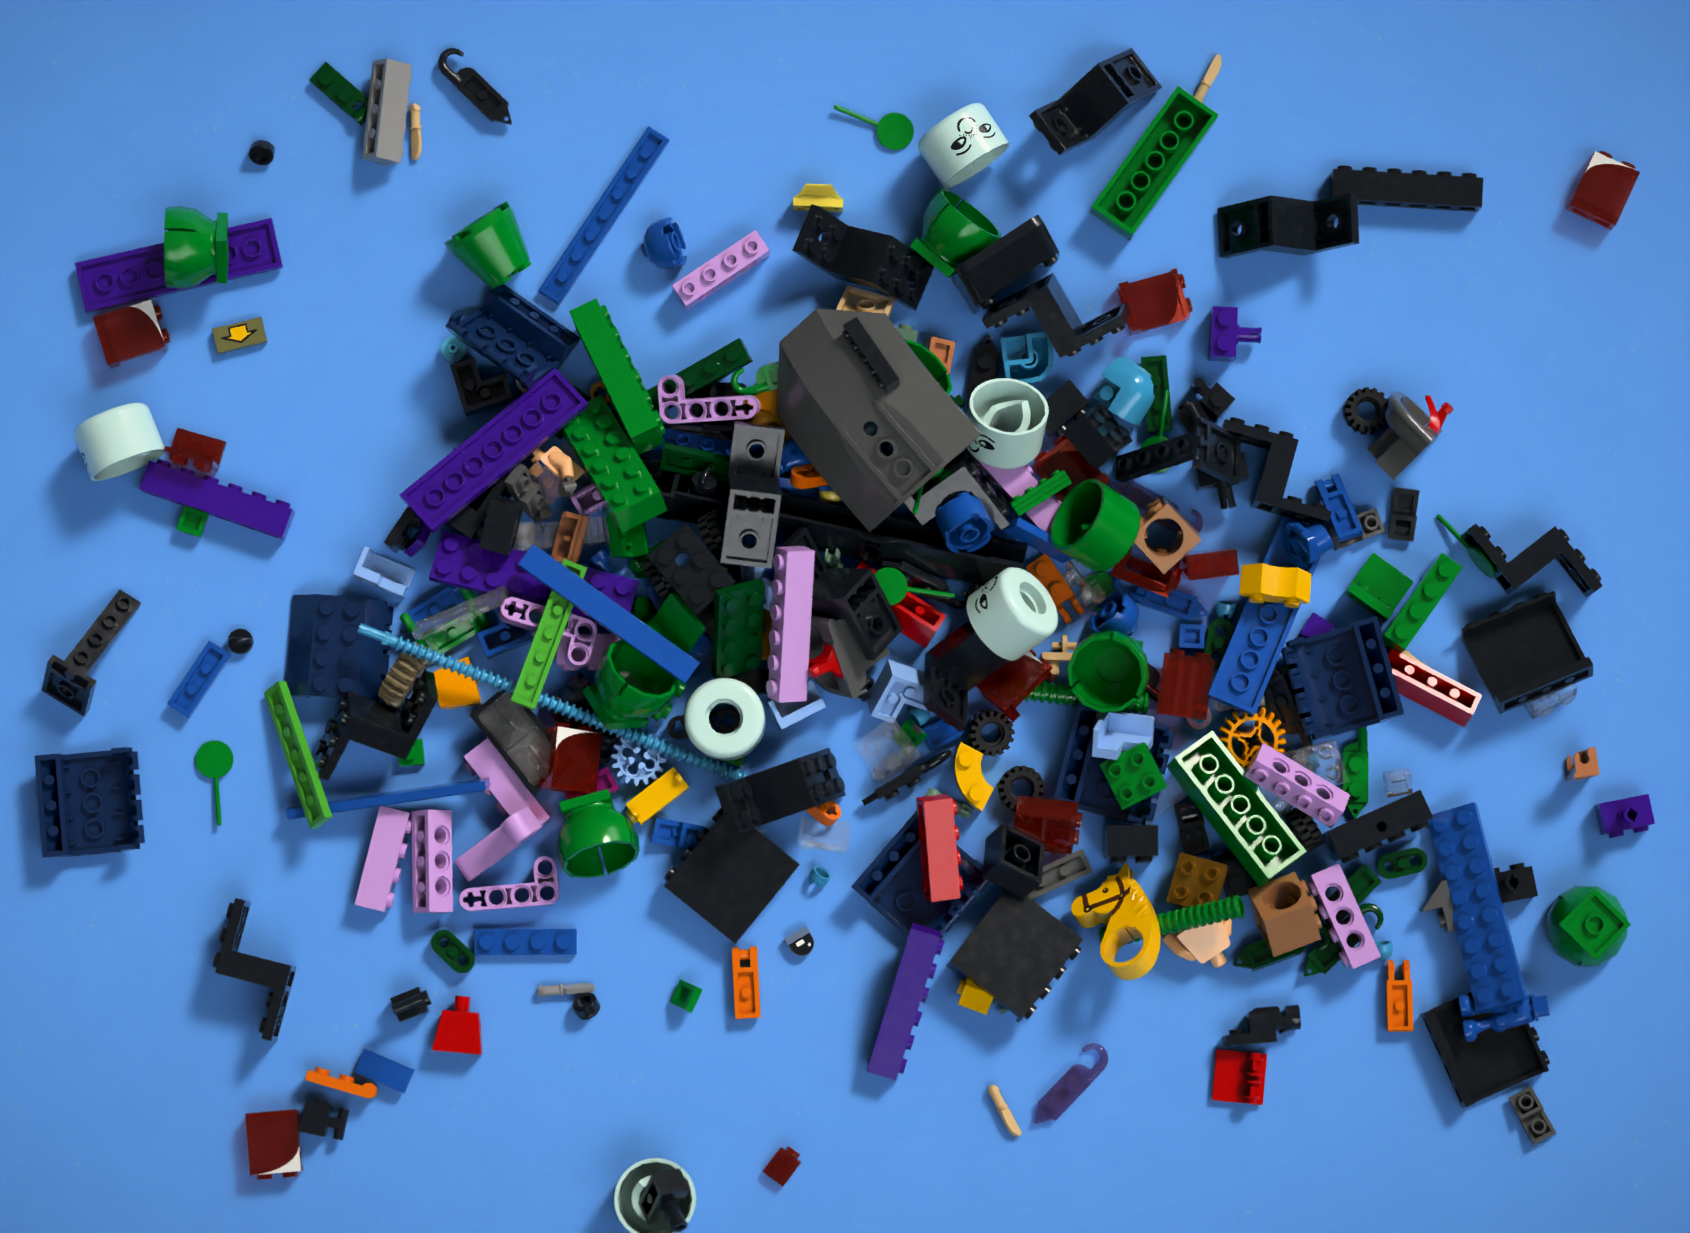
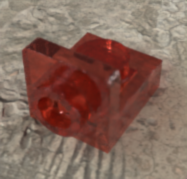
(783, 1165)

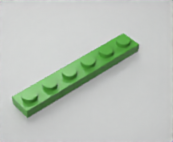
(544, 645)
(298, 755)

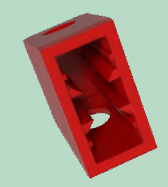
(459, 1029)

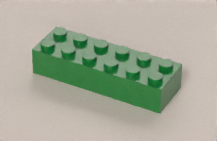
(1153, 163)
(618, 376)
(613, 466)
(1236, 808)

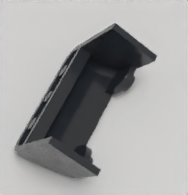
(1005, 262)

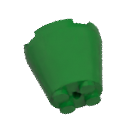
(491, 246)

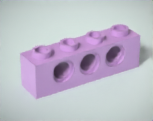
(721, 270)
(1297, 785)
(432, 861)
(1367, 949)

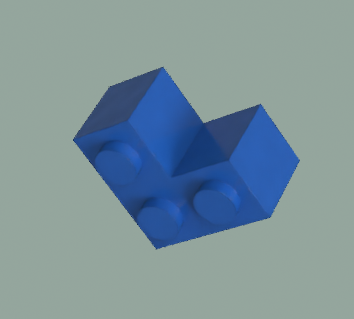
(504, 637)

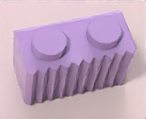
(587, 501)

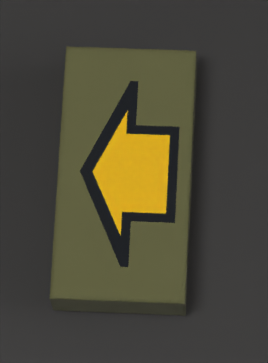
(239, 335)

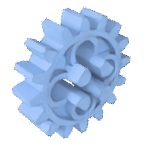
(642, 773)

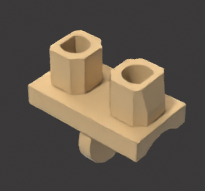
(1054, 658)

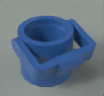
(1308, 541)

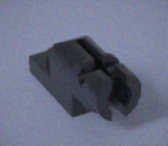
(1264, 1024)

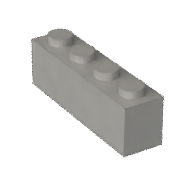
(387, 111)

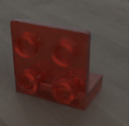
(196, 449)

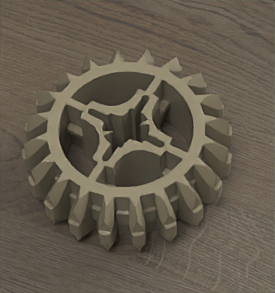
(401, 678)

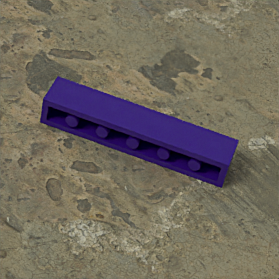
(217, 500)
(904, 1001)

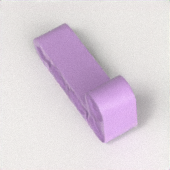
(709, 404)
(570, 634)
(498, 843)
(509, 891)

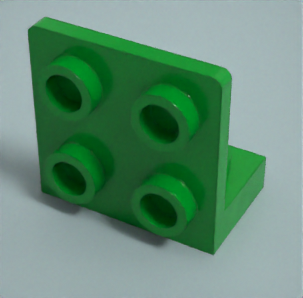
(1378, 587)
(677, 623)
(1133, 776)

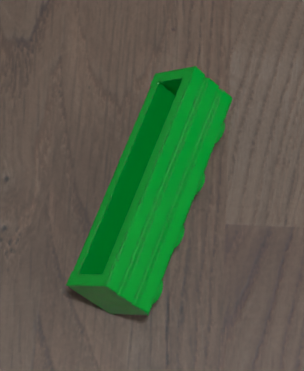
(1043, 491)

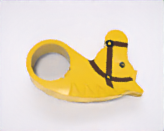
(1128, 916)

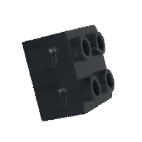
(573, 693)

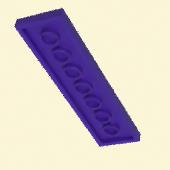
(141, 273)
(494, 450)
(466, 566)

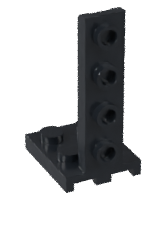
(1208, 445)
(69, 679)

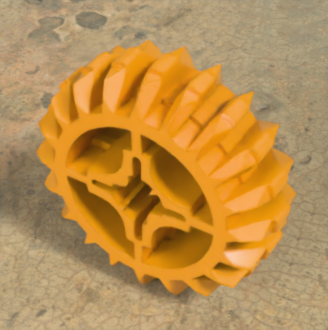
(1255, 728)

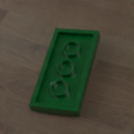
(737, 629)

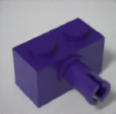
(1226, 333)
(1624, 815)

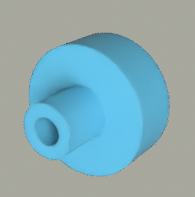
(453, 355)

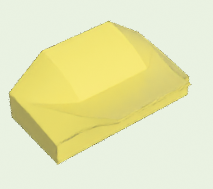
(820, 195)

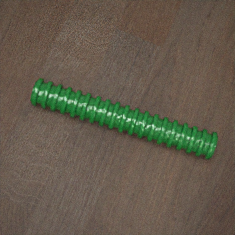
(1063, 694)
(1196, 916)

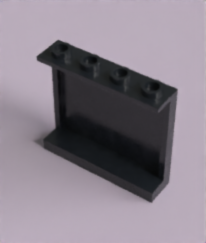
(1525, 652)
(730, 876)
(1016, 953)
(1487, 1063)

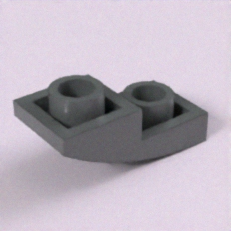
(525, 490)
(1370, 524)
(1532, 1116)

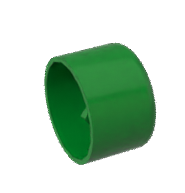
(1095, 525)

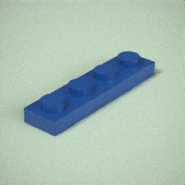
(525, 941)

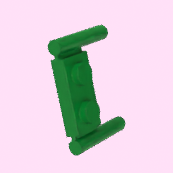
(451, 636)

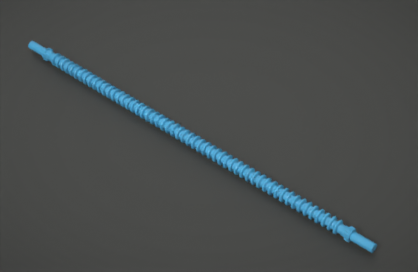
(388, 639)

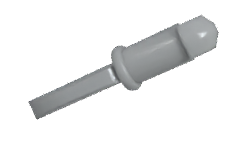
(561, 989)

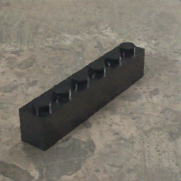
(1409, 189)

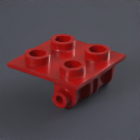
(1239, 1077)

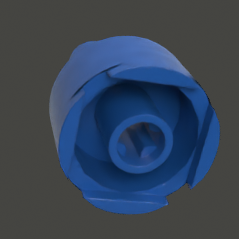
(964, 523)

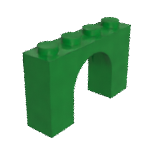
(1421, 603)

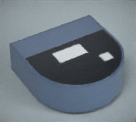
(800, 942)

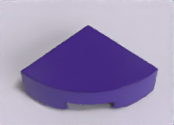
(417, 541)
(1315, 626)

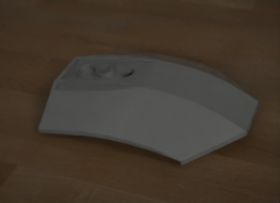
(830, 396)

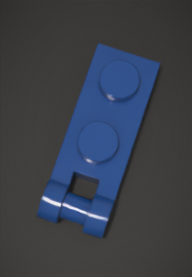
(1343, 514)

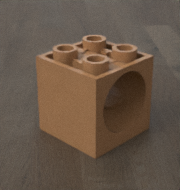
(1186, 540)
(1285, 914)

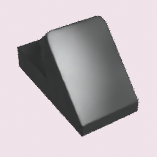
(1441, 899)

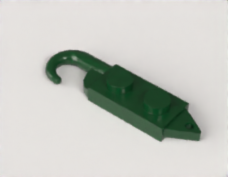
(1258, 955)
(1324, 960)

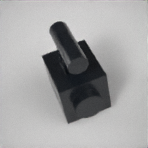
(1214, 400)
(1187, 413)
(410, 1004)
(317, 1119)

